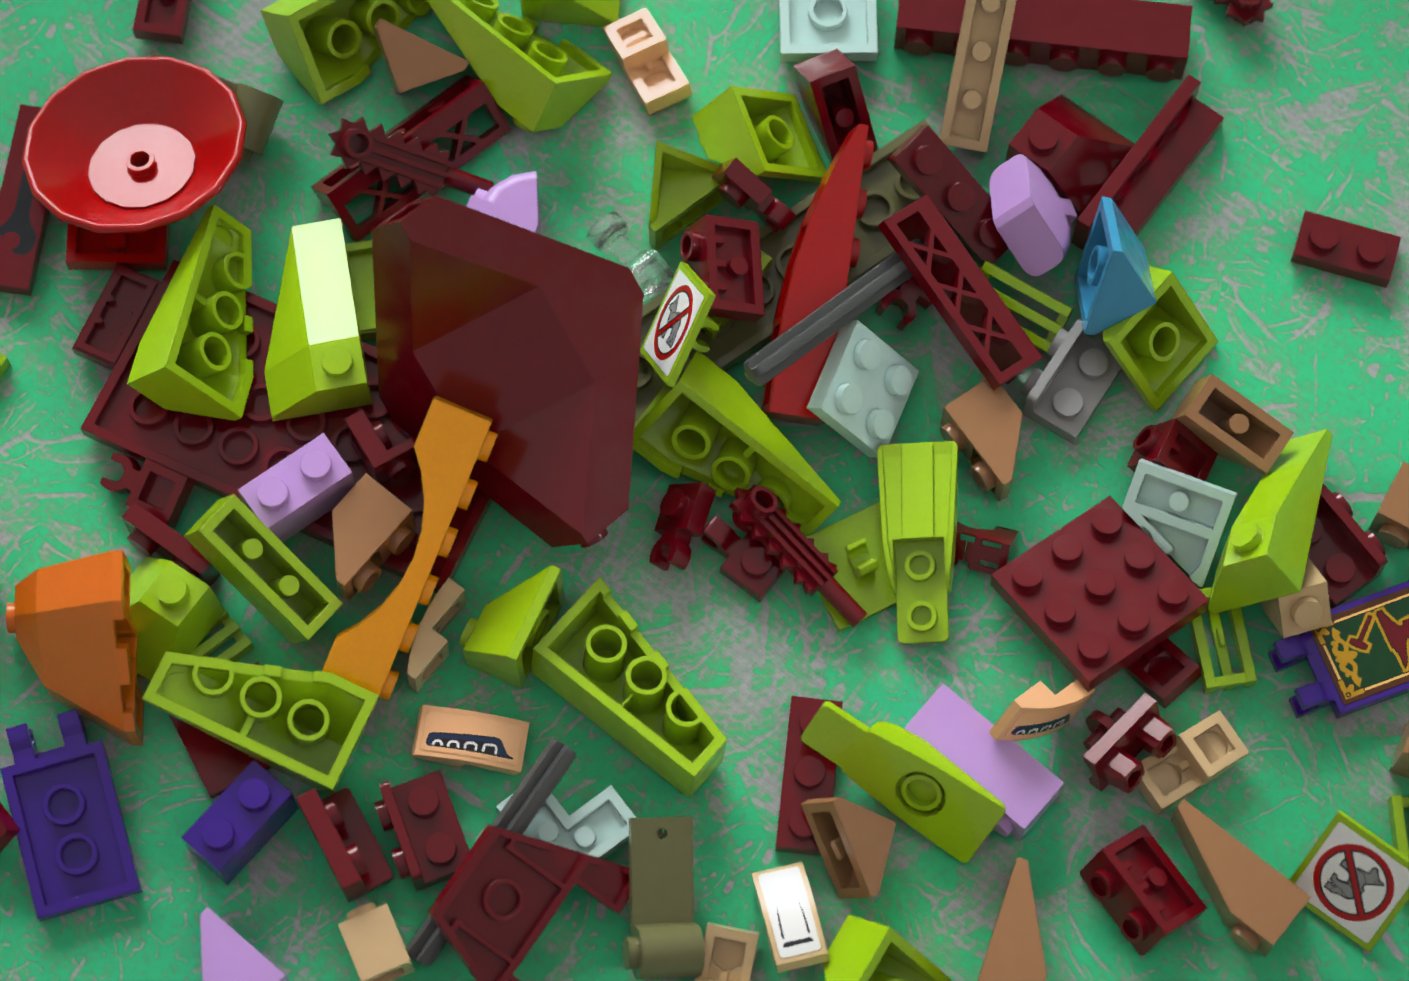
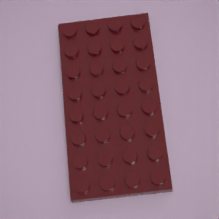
(231, 453)

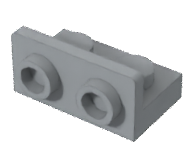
(1071, 383)

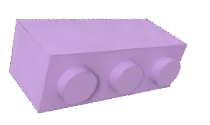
(997, 765)

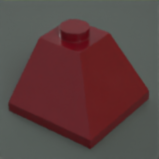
(1070, 149)

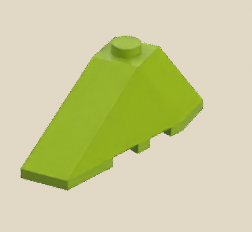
(333, 41)
(522, 70)
(197, 337)
(316, 337)
(724, 439)
(1275, 528)
(275, 714)

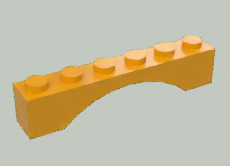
(446, 455)

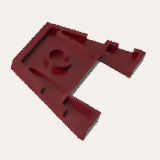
(510, 893)

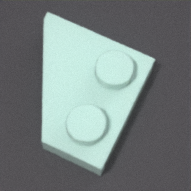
(1180, 514)

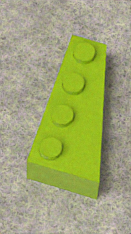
(627, 689)

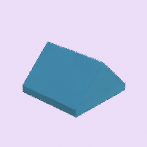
(1112, 272)

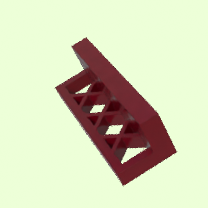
(427, 123)
(1155, 161)
(960, 292)

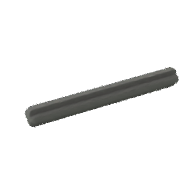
(827, 319)
(514, 817)

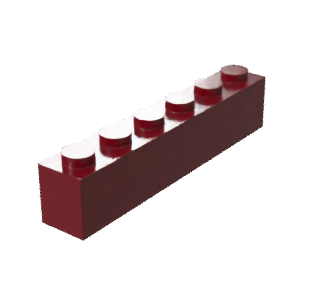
(1065, 34)

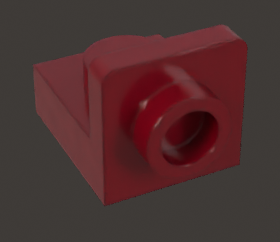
(1175, 448)
(374, 449)

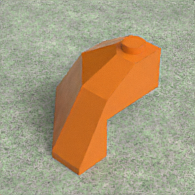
(82, 639)

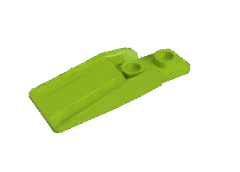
(919, 534)
(908, 779)

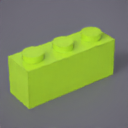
(263, 569)

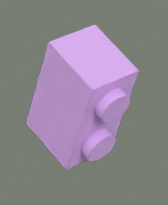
(299, 488)

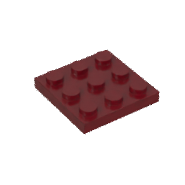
(1099, 593)

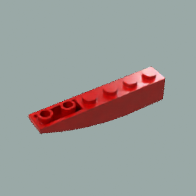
(819, 272)

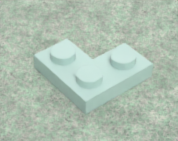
(593, 829)

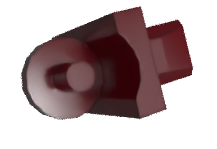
(1121, 738)

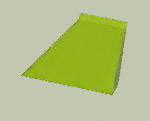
(679, 193)

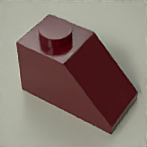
(833, 99)

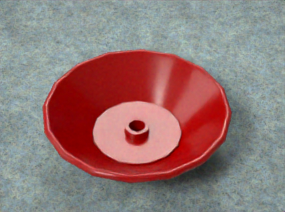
(134, 144)

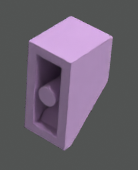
(229, 956)

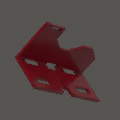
(977, 551)

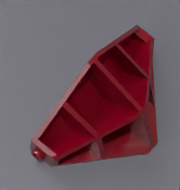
(520, 336)

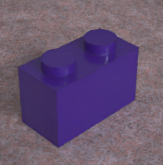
(240, 822)

